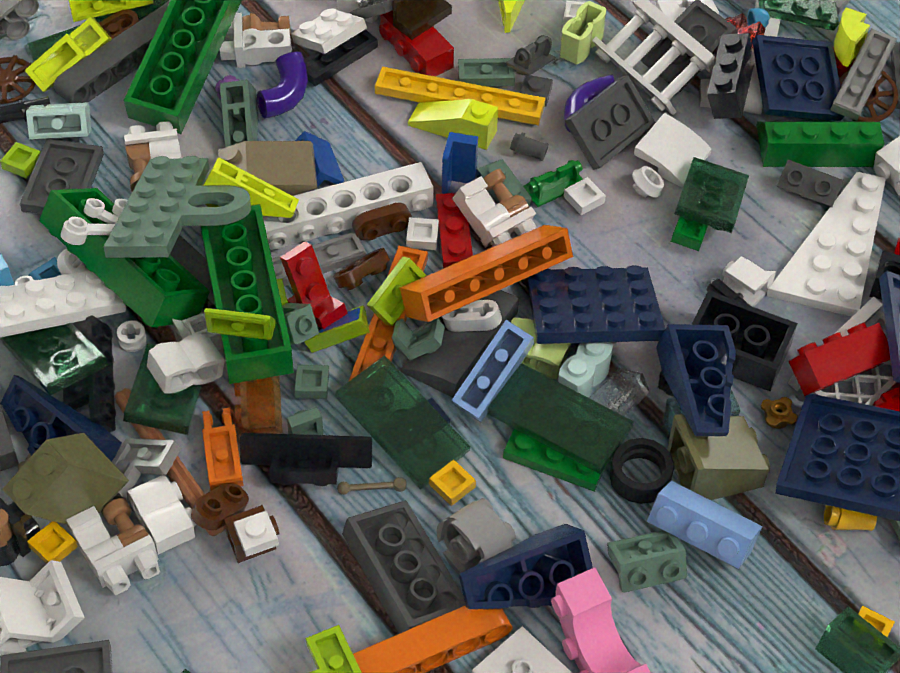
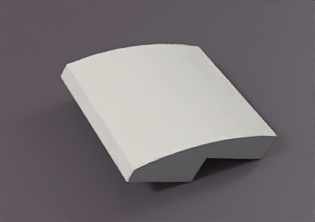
(671, 148)

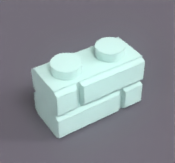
(58, 120)

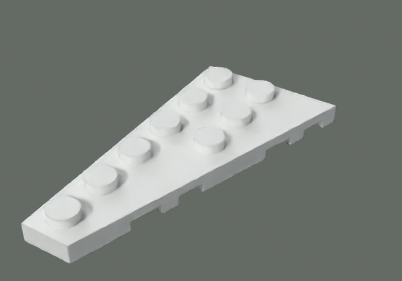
(835, 257)

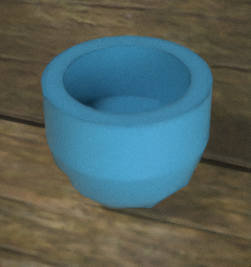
(758, 14)

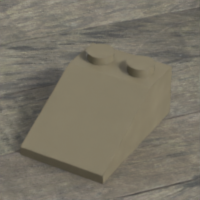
(279, 163)

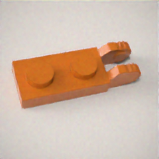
(221, 451)

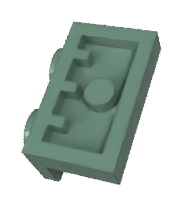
(648, 560)

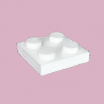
(328, 30)

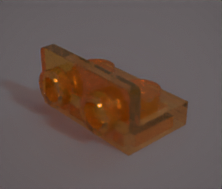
(259, 406)

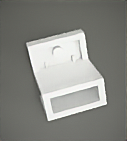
(37, 609)

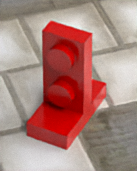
(310, 286)

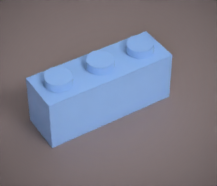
(493, 370)
(704, 524)

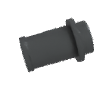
(528, 146)

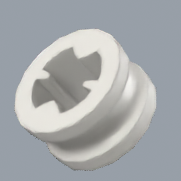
(131, 327)

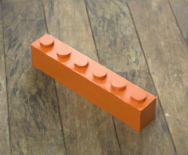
(486, 273)

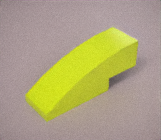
(850, 35)
(67, 52)

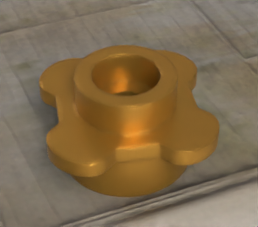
(777, 419)

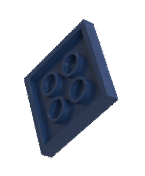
(797, 77)

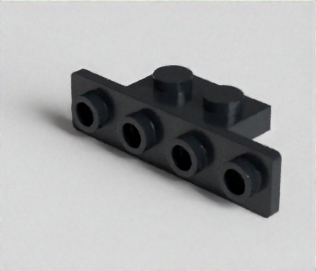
(100, 386)
(305, 457)

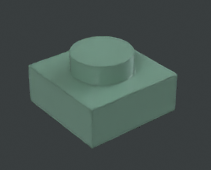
(312, 381)
(306, 422)

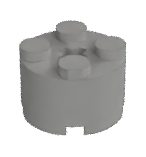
(474, 535)

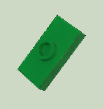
(689, 233)

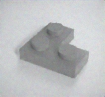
(144, 457)

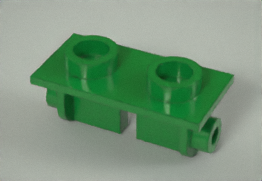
(552, 184)

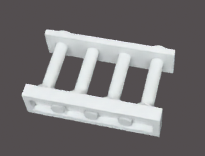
(663, 28)

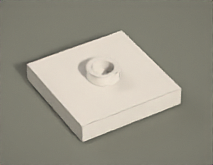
(521, 655)

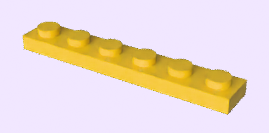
(428, 88)

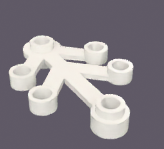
(76, 229)

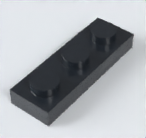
(323, 66)

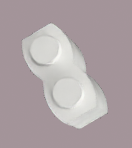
(185, 363)
(162, 513)

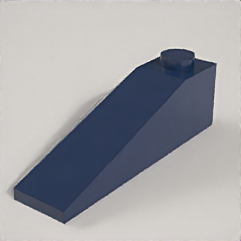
(699, 373)
(46, 418)
(527, 571)

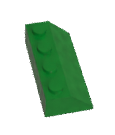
(819, 143)

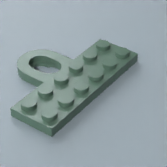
(166, 202)

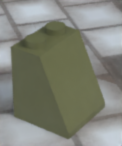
(718, 464)
(65, 479)

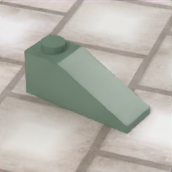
(239, 111)

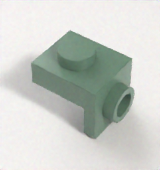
(300, 322)
(419, 341)

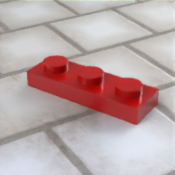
(453, 231)

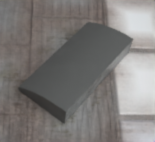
(459, 352)
(402, 565)

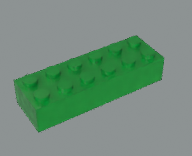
(179, 61)
(246, 282)
(150, 286)

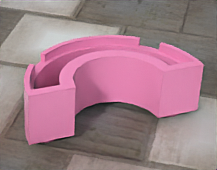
(589, 627)

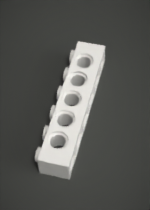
(336, 206)

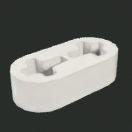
(476, 316)

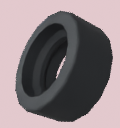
(644, 449)

